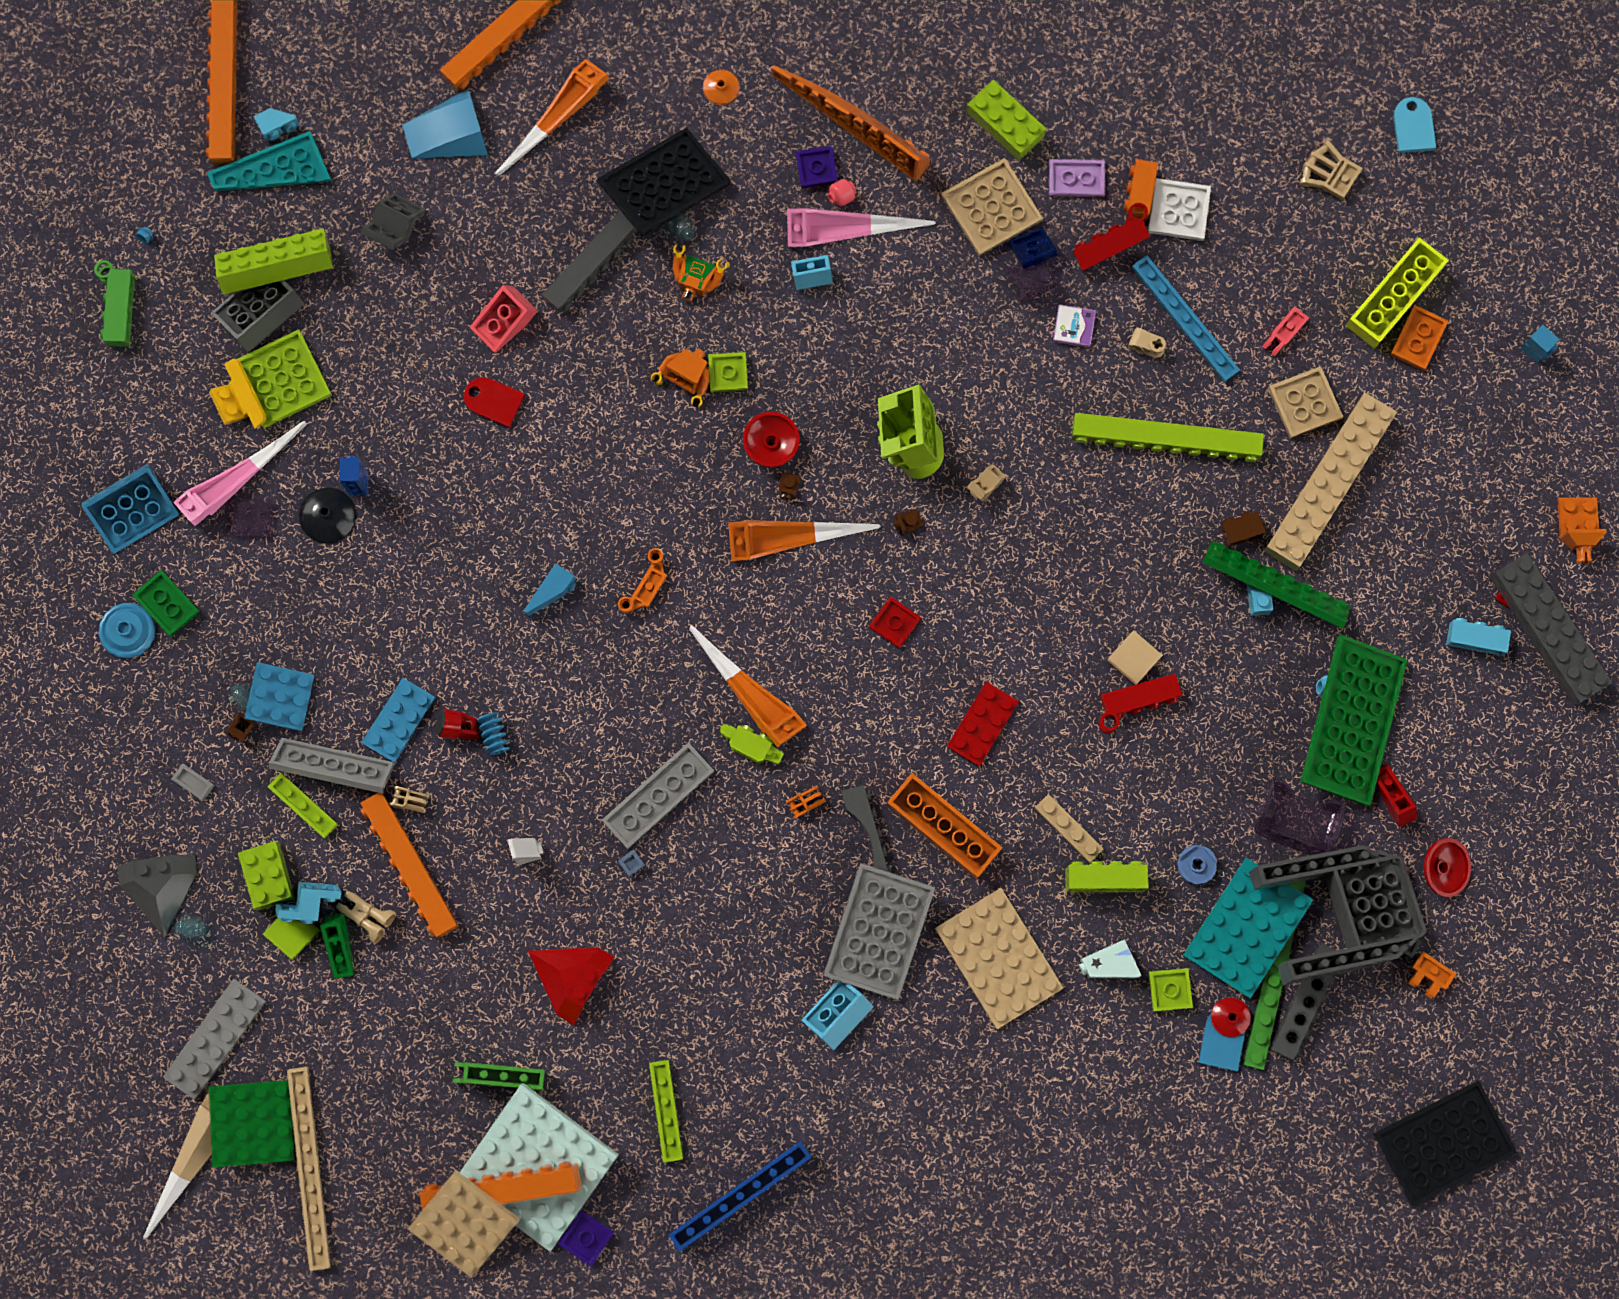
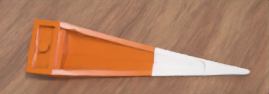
(575, 93)
(760, 538)
(767, 711)

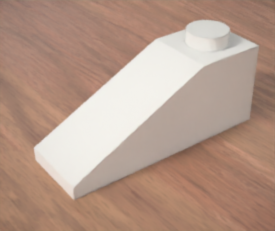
(525, 850)

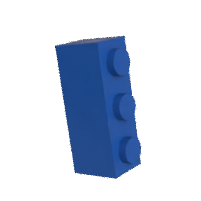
(353, 476)

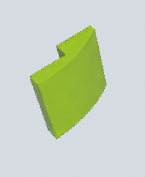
(291, 936)

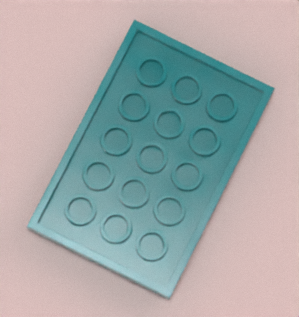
(1247, 930)

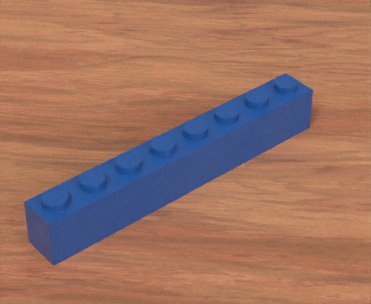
(739, 1196)

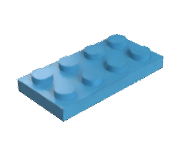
(398, 720)

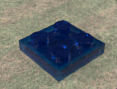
(1033, 247)

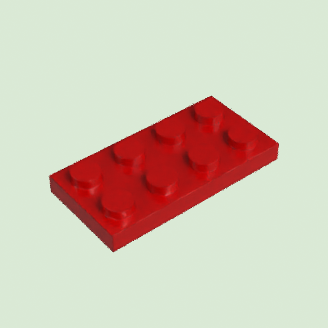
(982, 724)

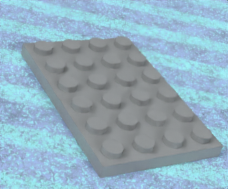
(879, 931)

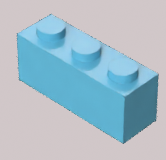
(1478, 637)

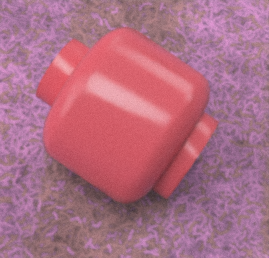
(842, 192)

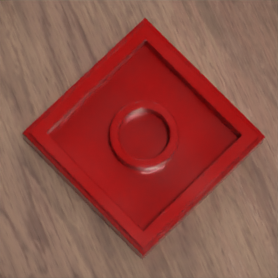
(895, 622)

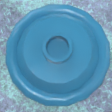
(127, 630)

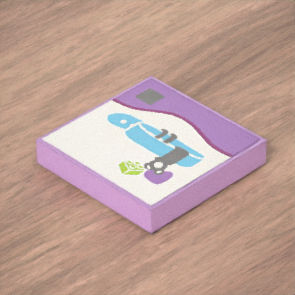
(1074, 326)

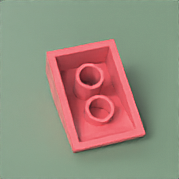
(503, 317)

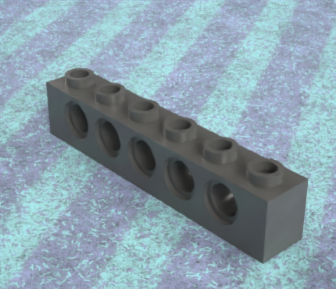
(1280, 1044)

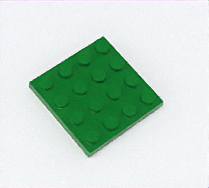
(250, 1123)

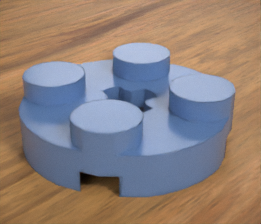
(1193, 875)

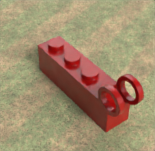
(1113, 242)
(1138, 697)

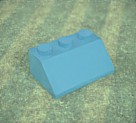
(837, 1013)

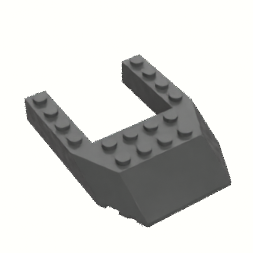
(1370, 903)

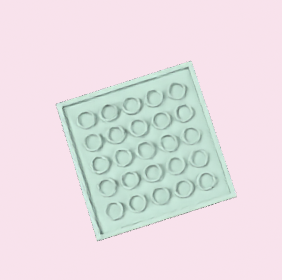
(534, 1135)

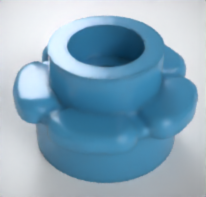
(144, 235)

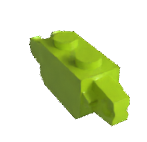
(751, 745)

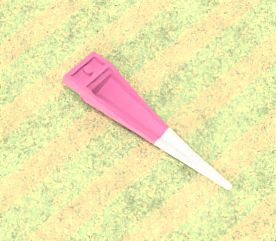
(821, 226)
(213, 493)

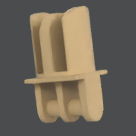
(413, 800)

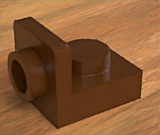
(788, 486)
(907, 522)

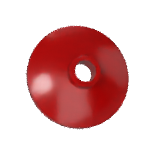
(1221, 1021)

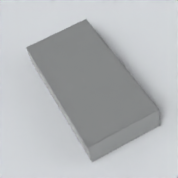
(192, 782)

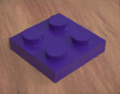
(816, 167)
(586, 1238)

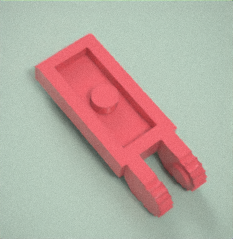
(1286, 329)

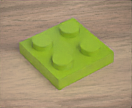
(728, 372)
(1170, 989)

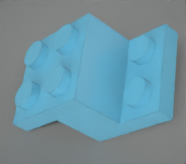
(308, 902)

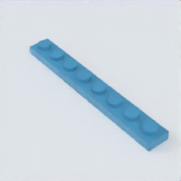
(1185, 318)

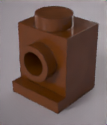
(236, 734)

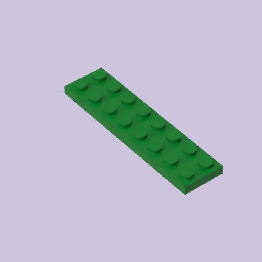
(1277, 584)

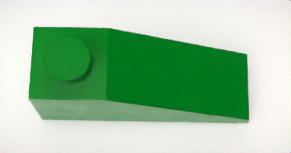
(337, 944)

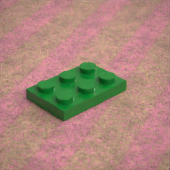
(166, 603)

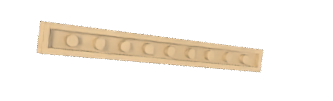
(308, 1168)

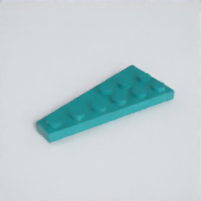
(280, 165)

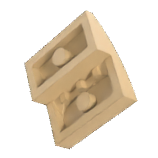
(1134, 657)

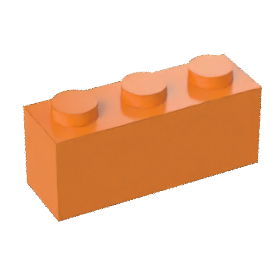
(1141, 187)

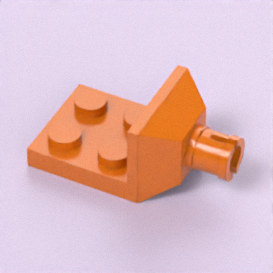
(1579, 526)

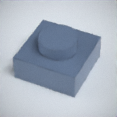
(631, 863)

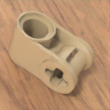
(1145, 342)

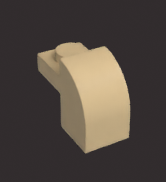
(986, 482)

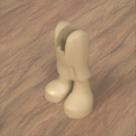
(362, 913)

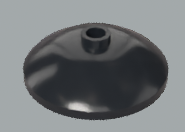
(327, 527)

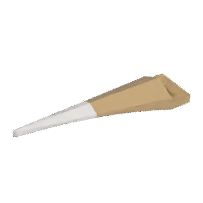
(190, 1160)

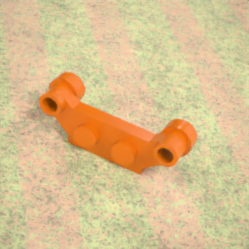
(648, 586)

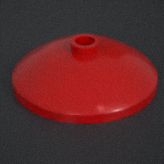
(769, 427)
(1447, 867)

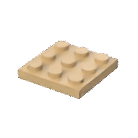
(1305, 402)

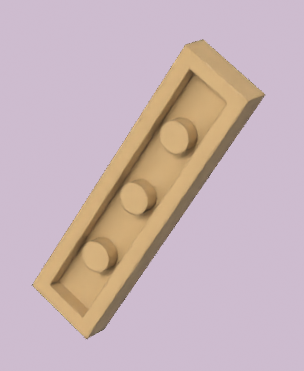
(1068, 828)

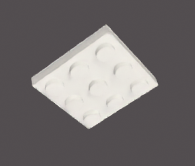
(1179, 209)

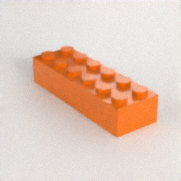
(944, 826)

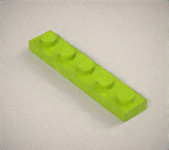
(666, 1111)

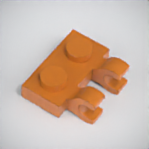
(1433, 971)

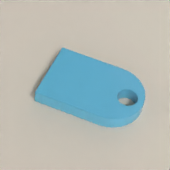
(1414, 128)

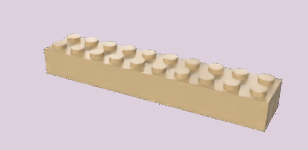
(1330, 482)

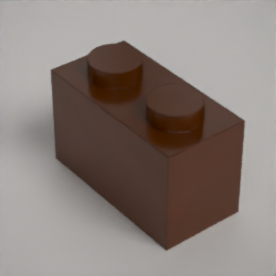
(1242, 529)

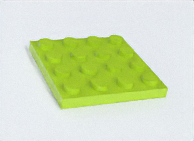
(285, 377)

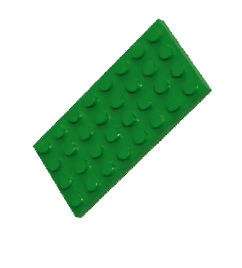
(1353, 720)

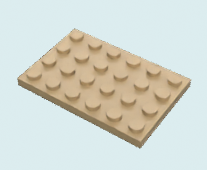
(999, 958)

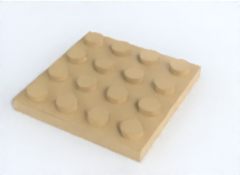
(991, 207)
(463, 1223)

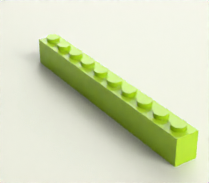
(1167, 436)

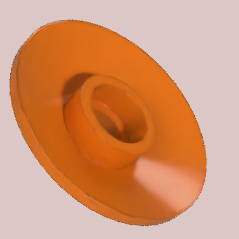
(723, 94)

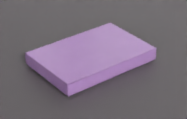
(1077, 178)

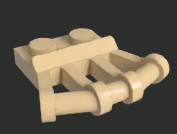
(1341, 177)

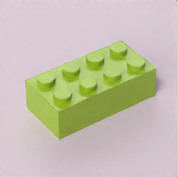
(1006, 120)
(1106, 878)

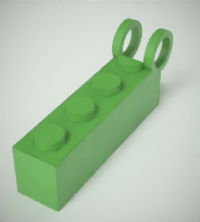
(118, 304)
(500, 1075)

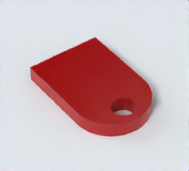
(494, 401)

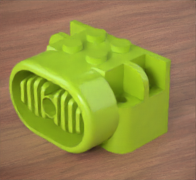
(910, 432)

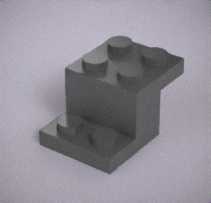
(393, 221)

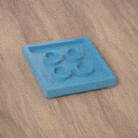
(279, 696)

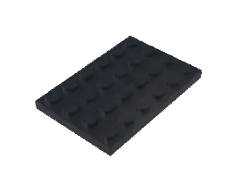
(664, 181)
(1444, 1143)

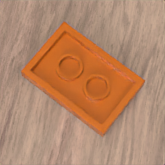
(1419, 338)

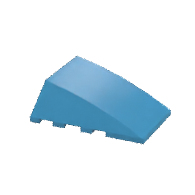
(446, 130)

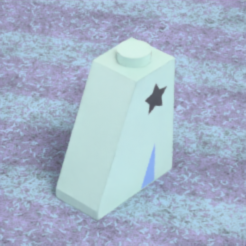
(1110, 962)

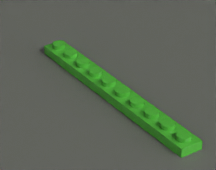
(1267, 1006)

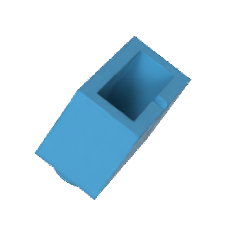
(1540, 344)

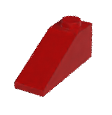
(1395, 797)

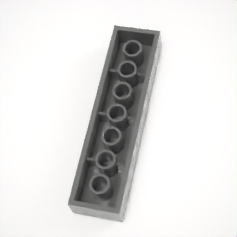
(1550, 629)

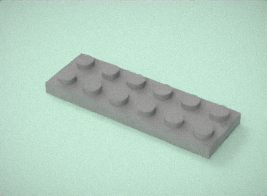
(331, 765)
(658, 795)
(214, 1039)

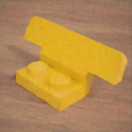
(238, 398)

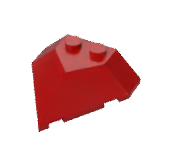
(570, 976)

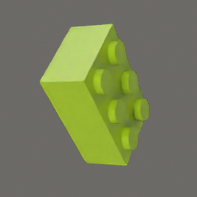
(266, 875)

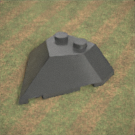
(159, 886)

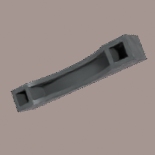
(857, 805)

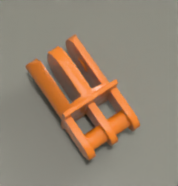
(804, 802)

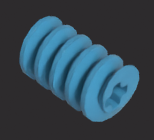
(492, 733)

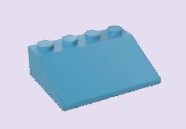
(130, 508)

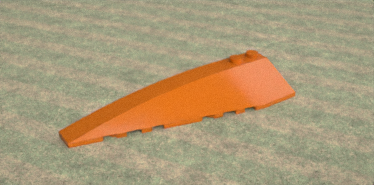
(859, 123)

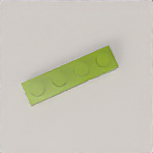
(302, 805)

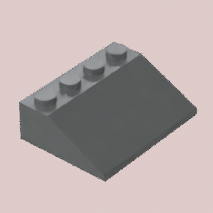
(257, 312)

